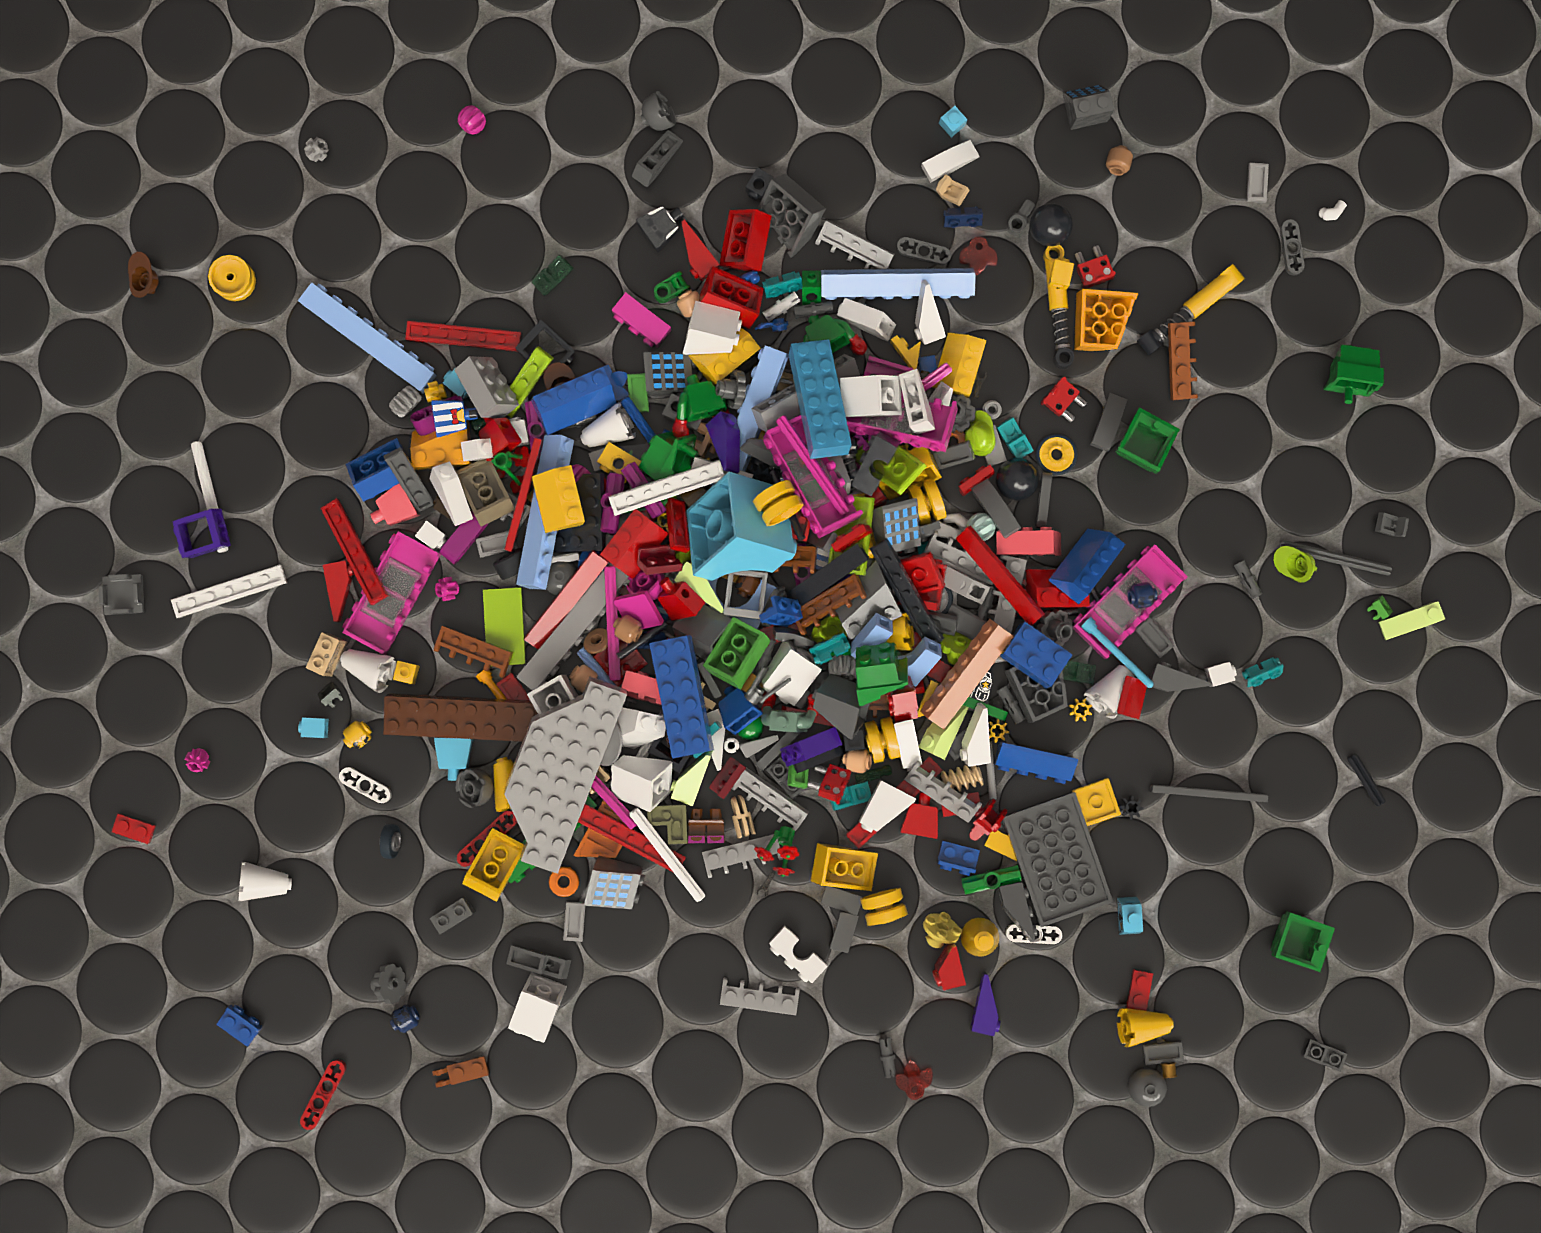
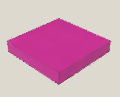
(641, 607)

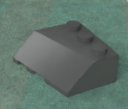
(792, 211)
(879, 600)
(1034, 698)

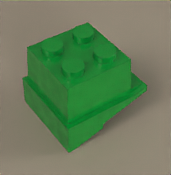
(1355, 372)
(1147, 441)
(668, 455)
(879, 671)
(1302, 941)

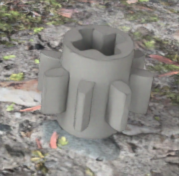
(316, 149)

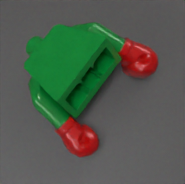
(836, 331)
(697, 403)

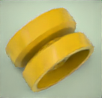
(232, 268)
(929, 501)
(778, 503)
(882, 739)
(884, 908)

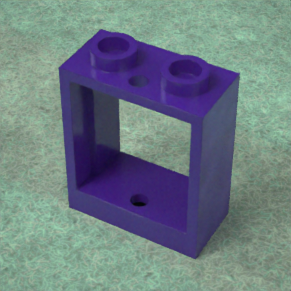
(217, 530)
(810, 746)

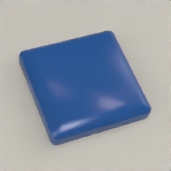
(927, 363)

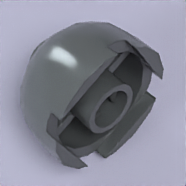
(656, 112)
(559, 575)
(474, 787)
(1147, 1087)

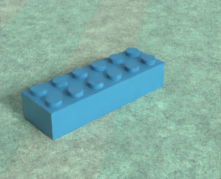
(819, 399)

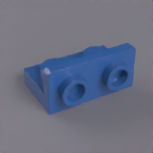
(783, 613)
(958, 857)
(239, 1024)

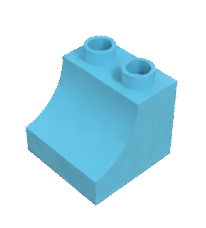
(730, 533)

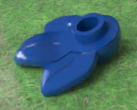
(777, 325)
(617, 381)

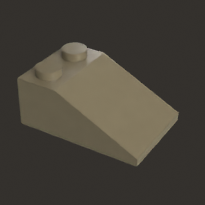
(485, 491)

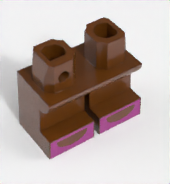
(697, 827)

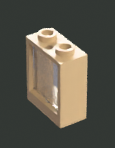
(326, 654)

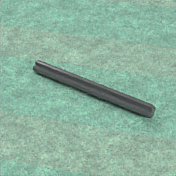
(1341, 559)

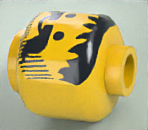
(357, 734)

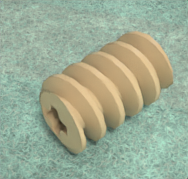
(963, 777)

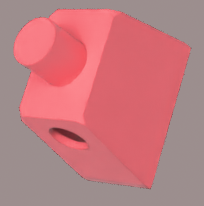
(394, 507)

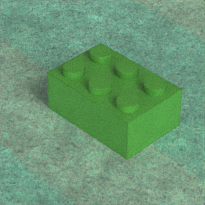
(736, 653)

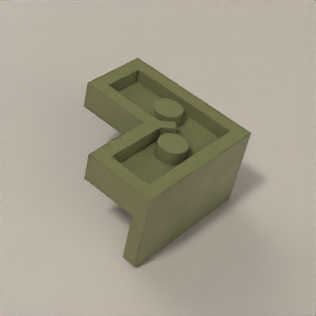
(676, 820)

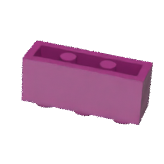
(641, 320)

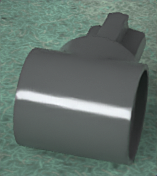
(1020, 217)

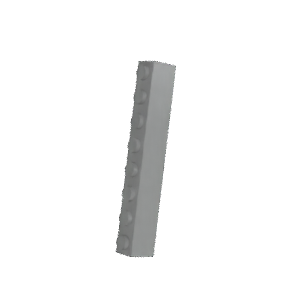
(569, 632)

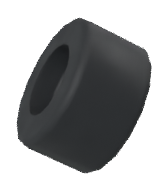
(508, 564)

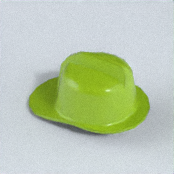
(981, 434)
(1294, 563)

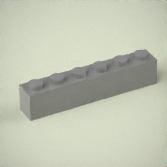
(786, 401)

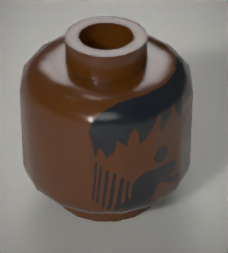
(747, 585)

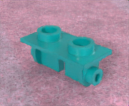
(790, 283)
(822, 651)
(1255, 676)

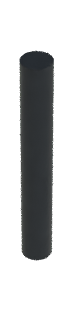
(642, 640)

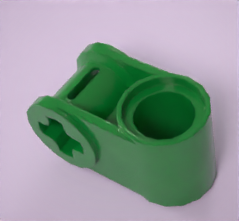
(672, 287)

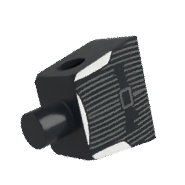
(660, 226)

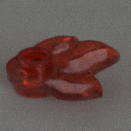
(978, 258)
(914, 1077)

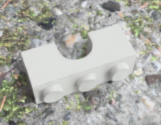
(808, 967)

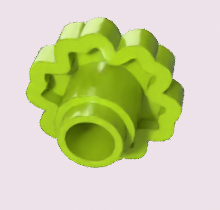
(954, 646)

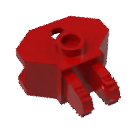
(986, 820)

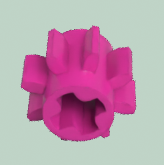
(446, 588)
(197, 760)

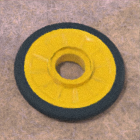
(1068, 451)

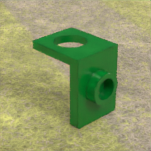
(811, 284)

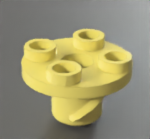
(941, 929)

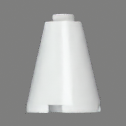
(610, 427)
(369, 668)
(1107, 692)
(261, 882)

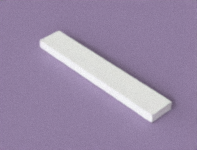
(666, 487)
(229, 591)

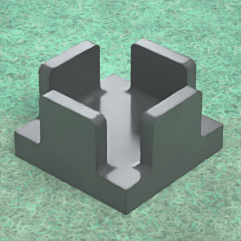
(122, 594)

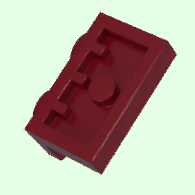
(658, 560)
(727, 777)

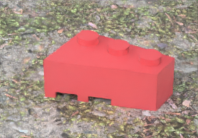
(1030, 542)
(641, 687)

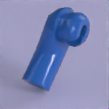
(751, 276)

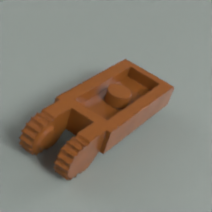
(463, 1071)

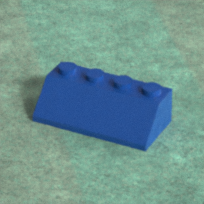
(574, 401)
(1086, 563)
(1035, 761)

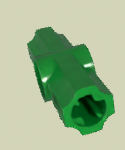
(1003, 877)

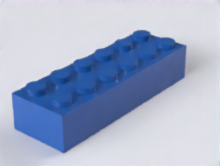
(681, 696)

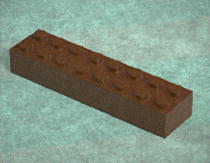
(457, 717)

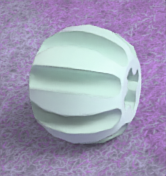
(982, 525)

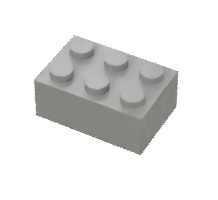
(486, 387)

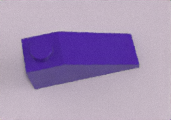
(726, 440)
(985, 1013)

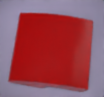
(632, 662)

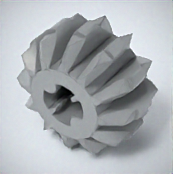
(405, 401)
(843, 667)

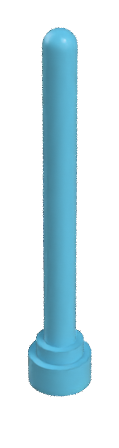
(1090, 627)

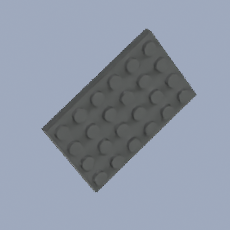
(1057, 859)

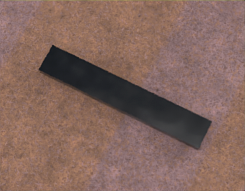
(829, 574)
(906, 591)

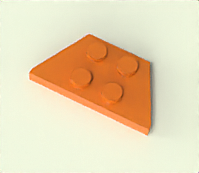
(597, 845)

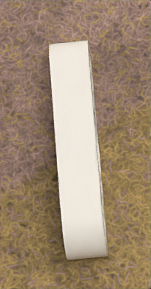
(350, 782)
(1048, 929)

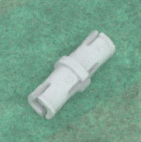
(781, 306)
(731, 740)

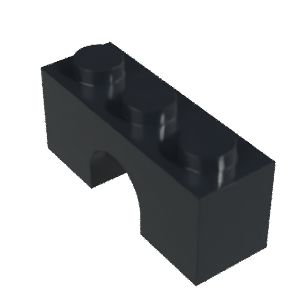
(881, 448)

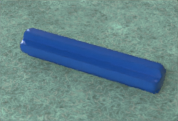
(637, 418)

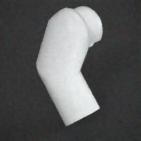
(1332, 213)
(958, 519)

